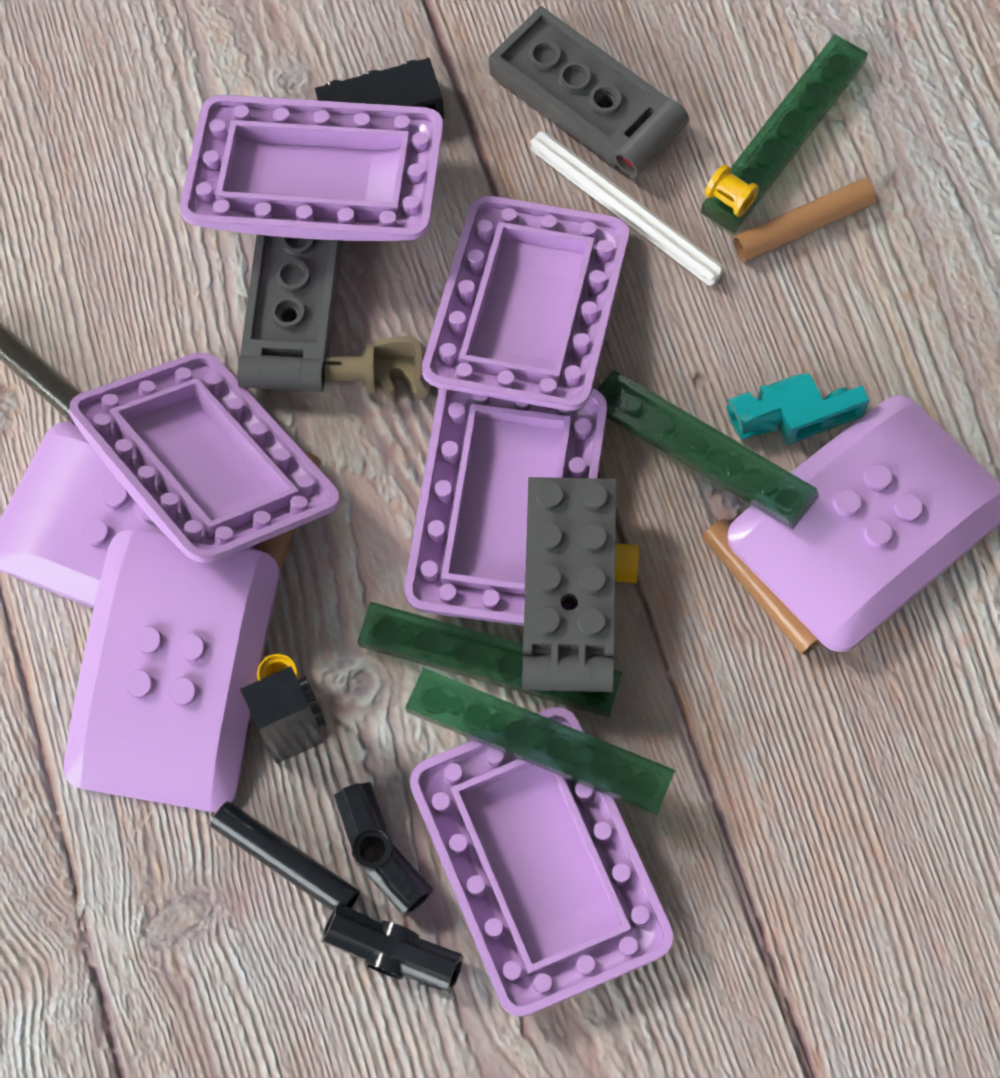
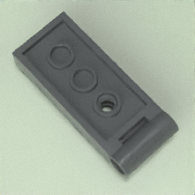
(587, 92)
(297, 282)
(569, 562)

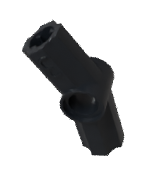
(391, 873)
(392, 949)

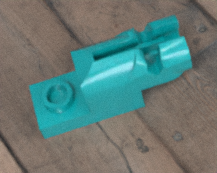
(795, 408)

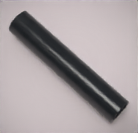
(283, 857)

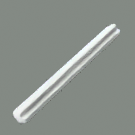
(627, 208)

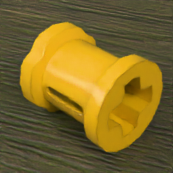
(731, 190)

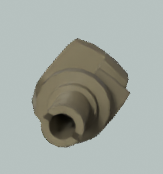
(382, 365)

